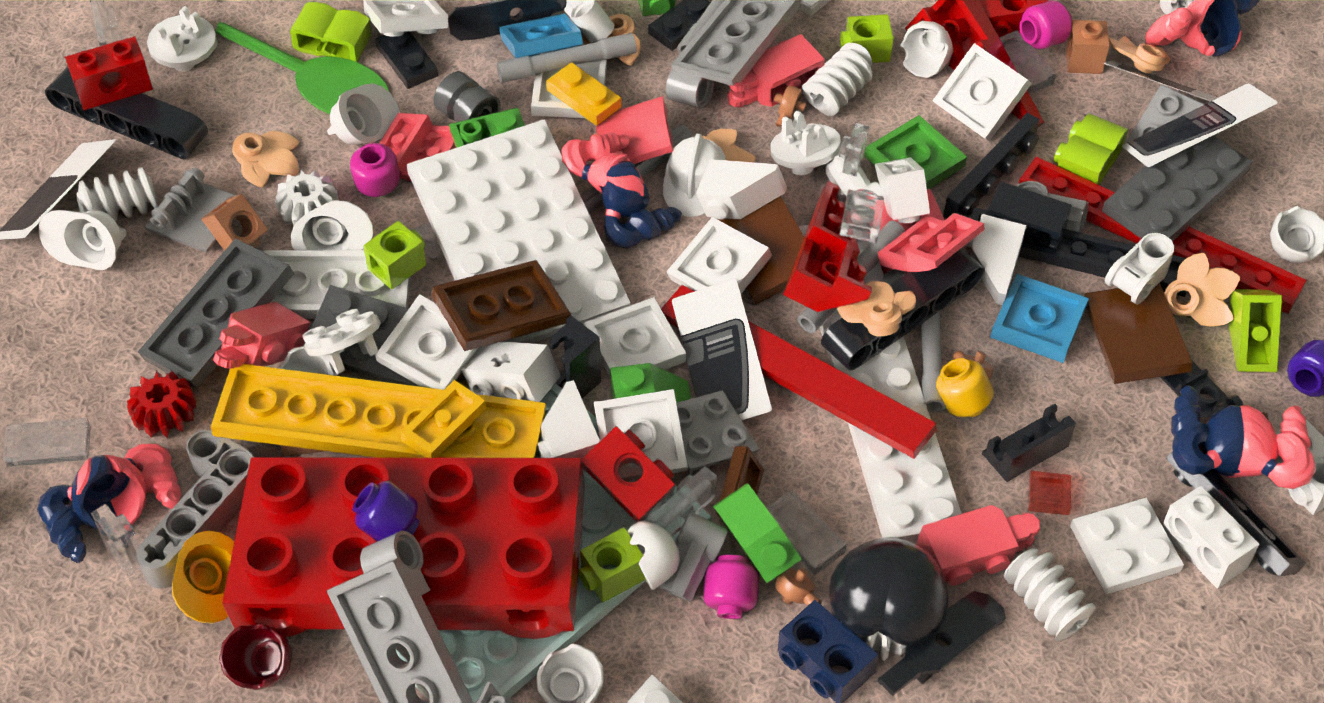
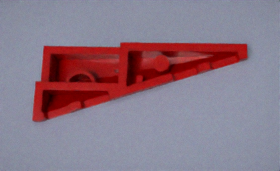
(968, 25)
(827, 263)

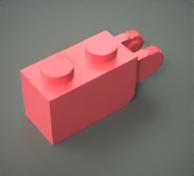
(783, 65)
(260, 336)
(977, 541)

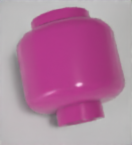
(1046, 24)
(375, 170)
(731, 586)

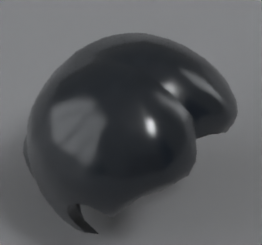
(890, 590)

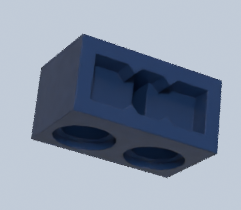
(834, 647)

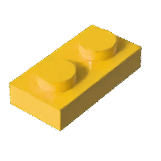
(584, 94)
(443, 420)

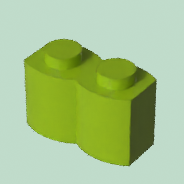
(330, 32)
(1091, 148)

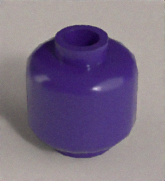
(1307, 369)
(385, 510)

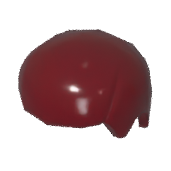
(255, 656)

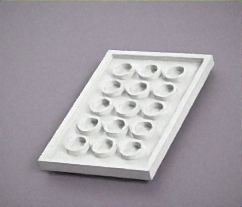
(513, 205)

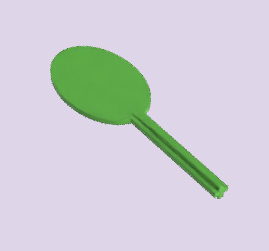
(317, 79)

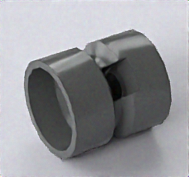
(463, 98)

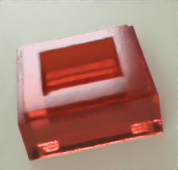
(1049, 493)

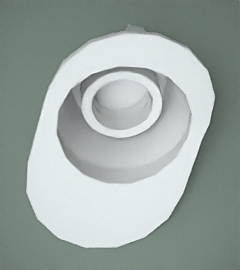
(363, 114)
(685, 171)
(332, 227)
(81, 238)

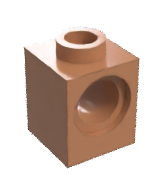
(1087, 47)
(221, 217)

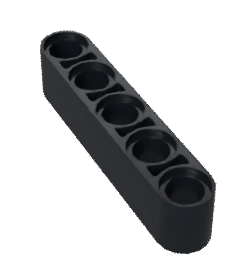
(135, 117)
(933, 291)

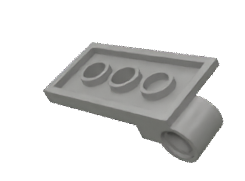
(722, 52)
(388, 609)

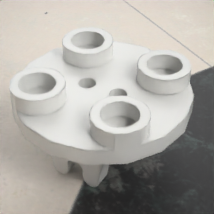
(182, 41)
(804, 145)
(348, 330)

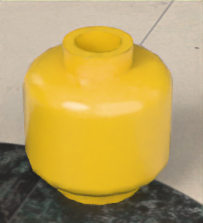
(964, 388)

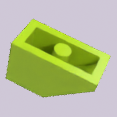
(1255, 329)

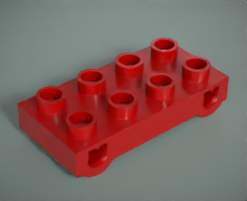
(491, 533)

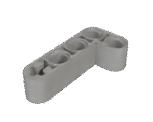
(194, 513)

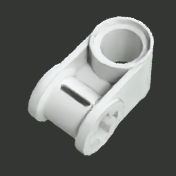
(1142, 267)

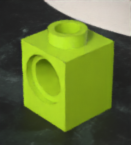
(872, 33)
(395, 254)
(612, 550)

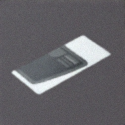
(1199, 124)
(722, 347)

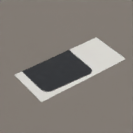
(1161, 80)
(54, 189)

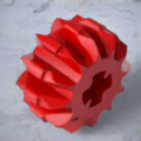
(161, 404)

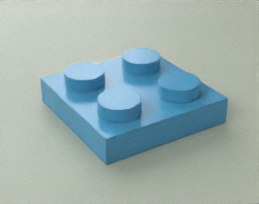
(541, 35)
(1039, 318)

